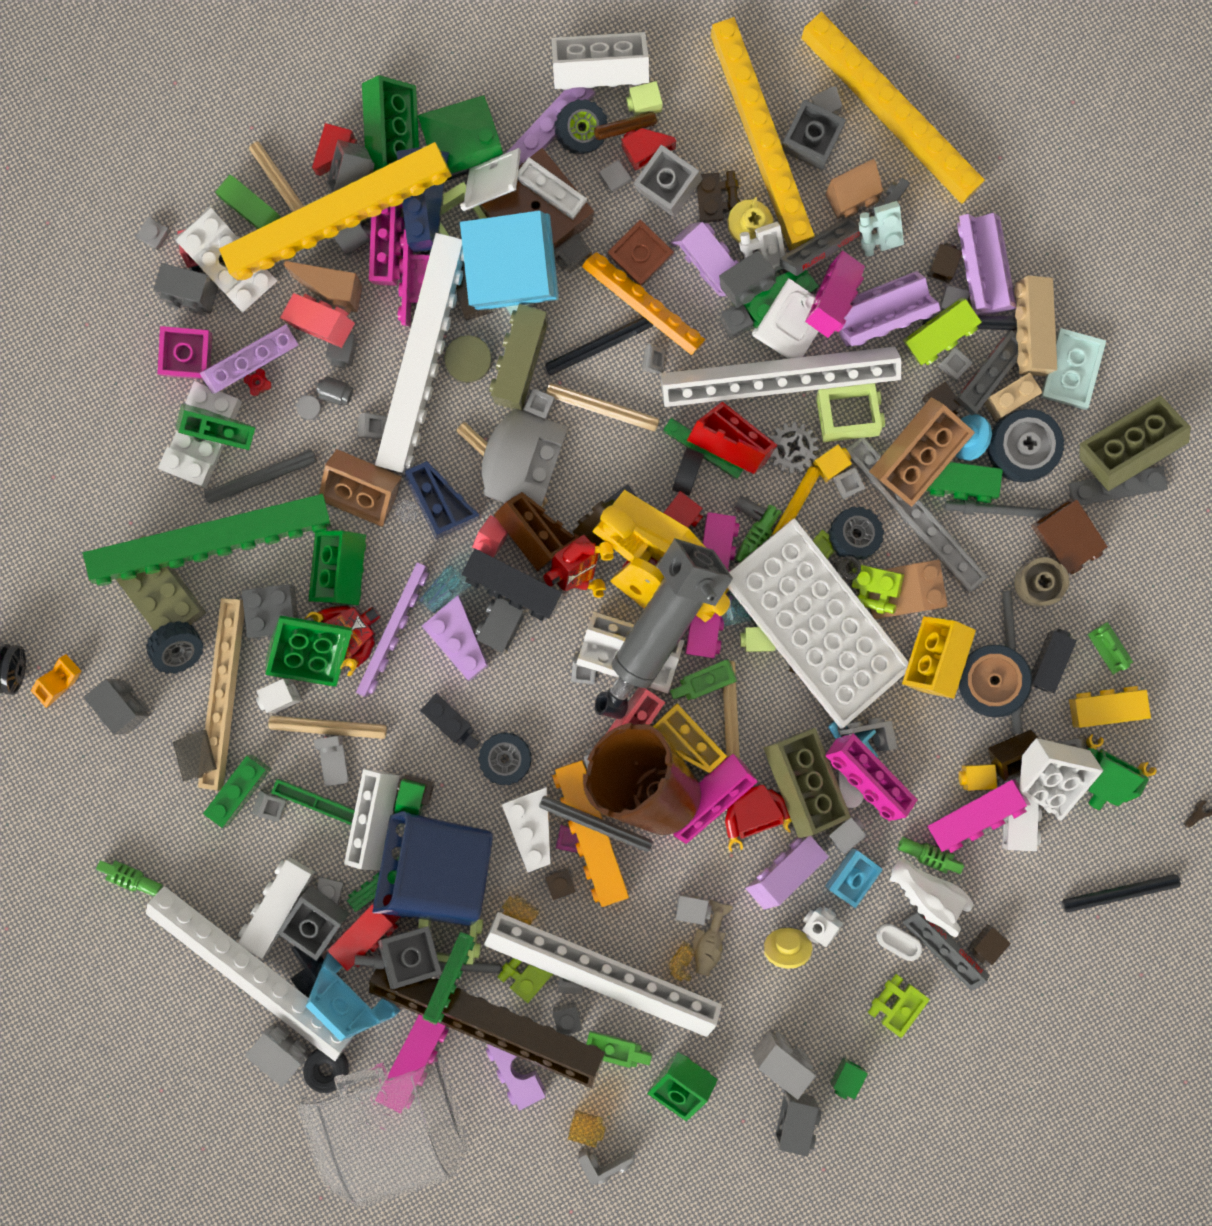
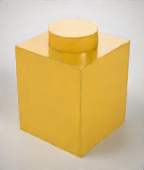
(833, 462)
(978, 777)

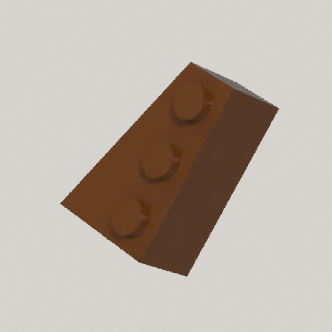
(533, 530)

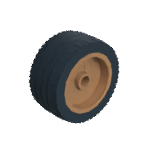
(1013, 685)

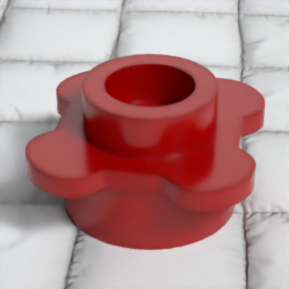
(262, 386)

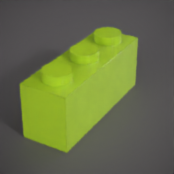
(942, 332)

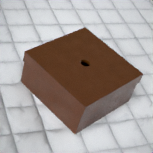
(525, 200)

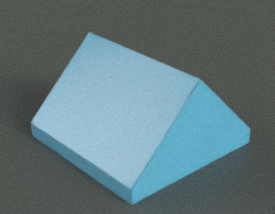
(853, 877)

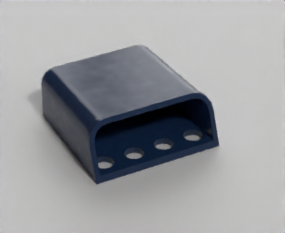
(438, 870)

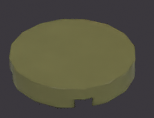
(468, 359)

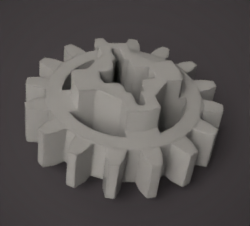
(803, 452)

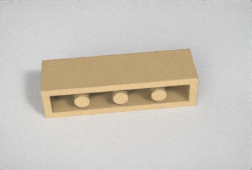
(1035, 326)

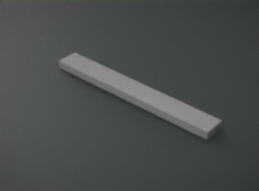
(921, 522)

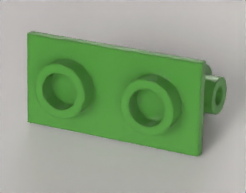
(1110, 648)

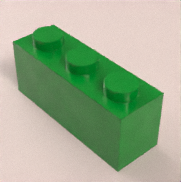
(968, 481)
(237, 791)

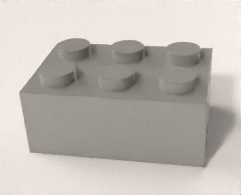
(783, 1064)

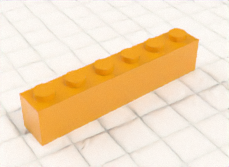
(594, 846)

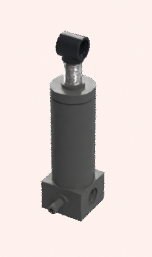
(690, 578)

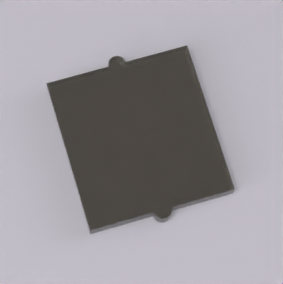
(194, 755)

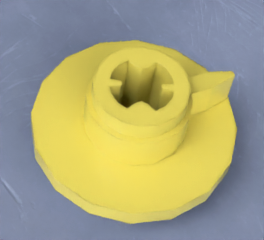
(747, 217)
(787, 948)

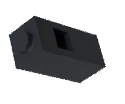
(1052, 660)

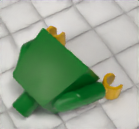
(1119, 779)

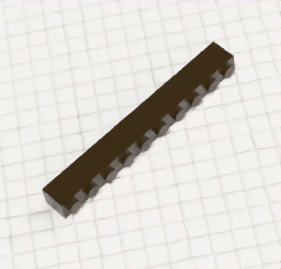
(499, 1028)

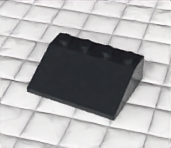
(512, 584)

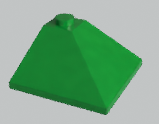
(464, 132)
(307, 651)

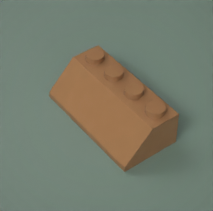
(922, 451)

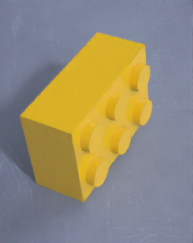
(939, 657)

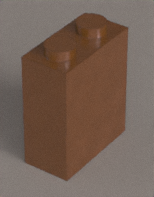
(1070, 536)

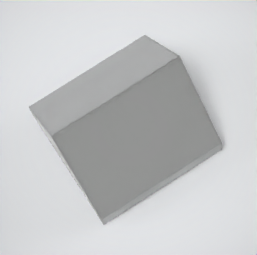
(653, 359)

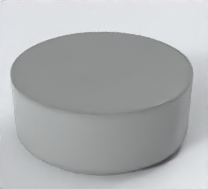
(308, 407)

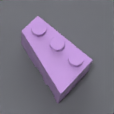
(705, 253)
(457, 638)
(787, 872)

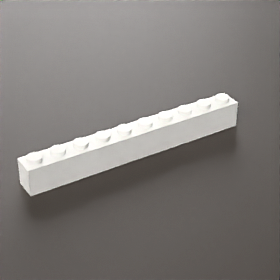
(421, 354)
(780, 376)
(243, 969)
(603, 974)

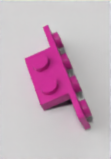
(413, 272)

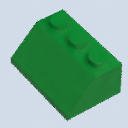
(337, 567)

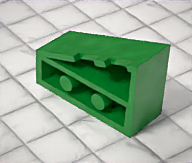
(762, 302)

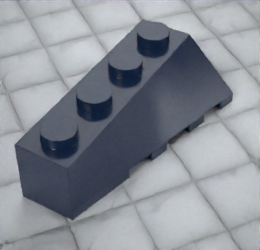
(422, 212)

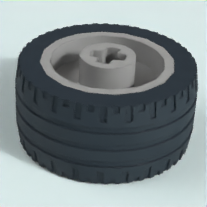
(1027, 462)

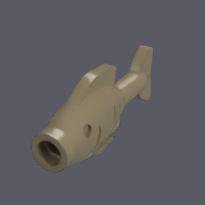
(709, 944)

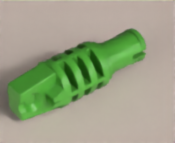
(758, 533)
(931, 856)
(128, 878)

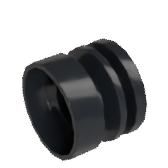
(11, 668)

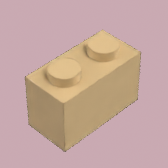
(1012, 397)

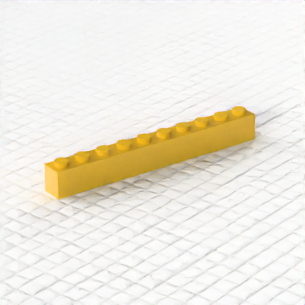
(892, 108)
(761, 133)
(335, 212)

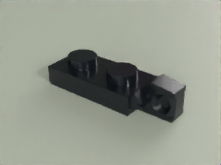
(449, 721)

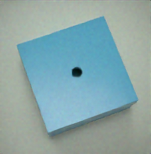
(509, 260)

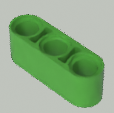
(246, 203)

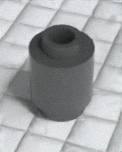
(334, 391)

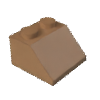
(855, 189)

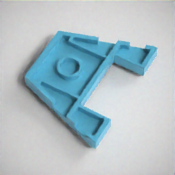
(341, 1007)

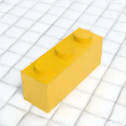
(1109, 707)

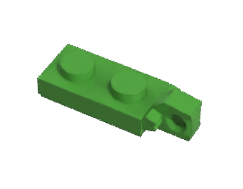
(705, 681)
(619, 1050)

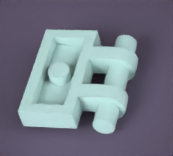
(888, 226)

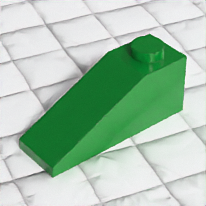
(214, 427)

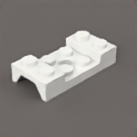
(202, 244)
(194, 459)

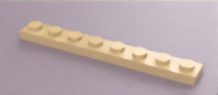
(223, 688)

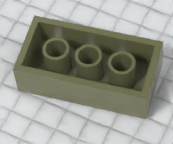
(520, 357)
(1134, 442)
(162, 597)
(807, 783)

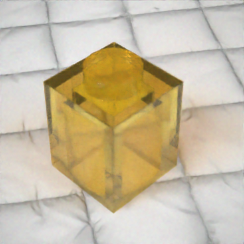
(520, 909)
(586, 1129)

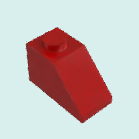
(643, 144)
(327, 145)

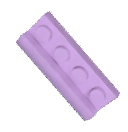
(986, 264)
(888, 308)

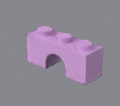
(523, 1088)

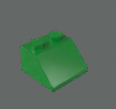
(683, 1086)

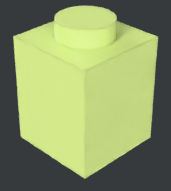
(644, 99)
(755, 640)

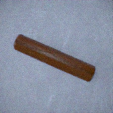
(623, 126)

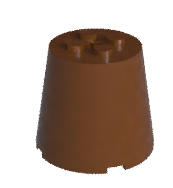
(641, 780)

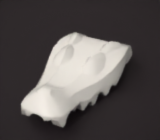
(936, 898)

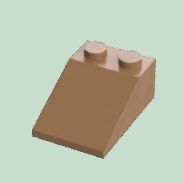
(333, 286)
(920, 590)

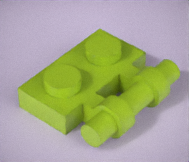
(881, 582)
(526, 983)
(904, 1010)

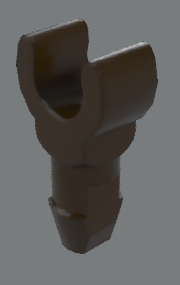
(1197, 814)

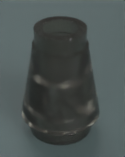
(848, 567)

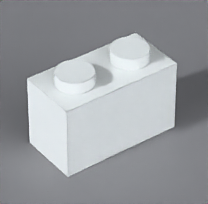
(278, 696)

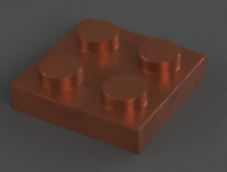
(640, 253)

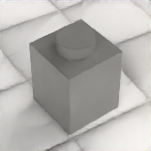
(847, 834)
(692, 909)

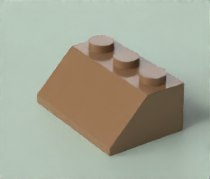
(359, 487)

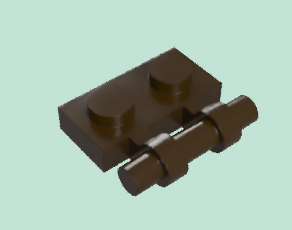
(710, 199)

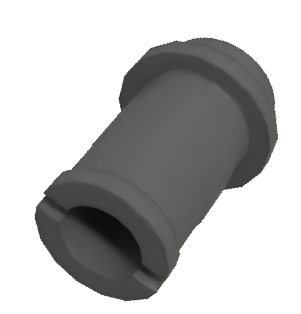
(748, 507)

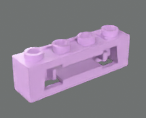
(249, 359)

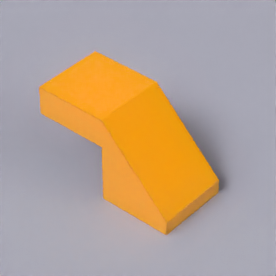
(57, 681)

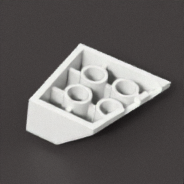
(1057, 775)

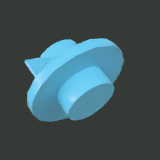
(979, 441)

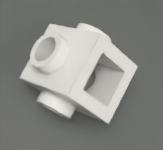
(821, 926)

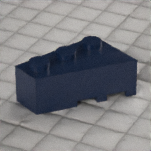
(438, 501)

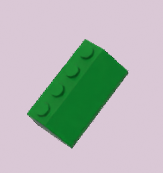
(389, 119)

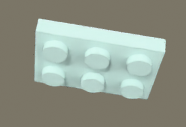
(1076, 370)

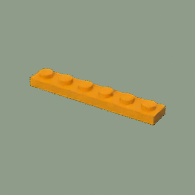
(644, 303)

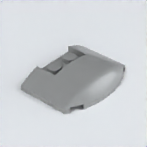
(521, 456)

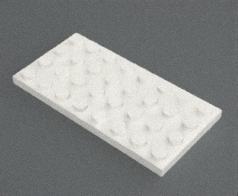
(817, 623)

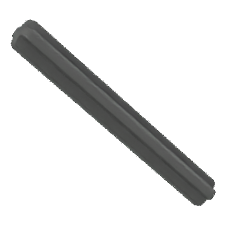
(260, 476)
(596, 823)

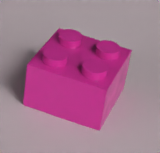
(184, 352)

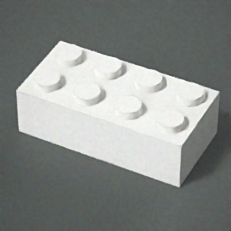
(600, 60)

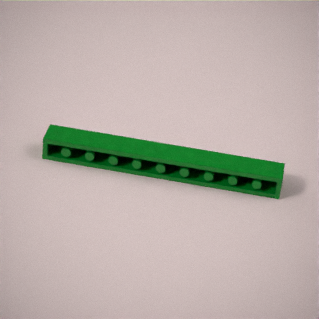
(206, 539)

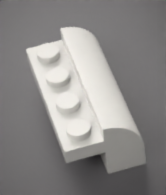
(603, 642)

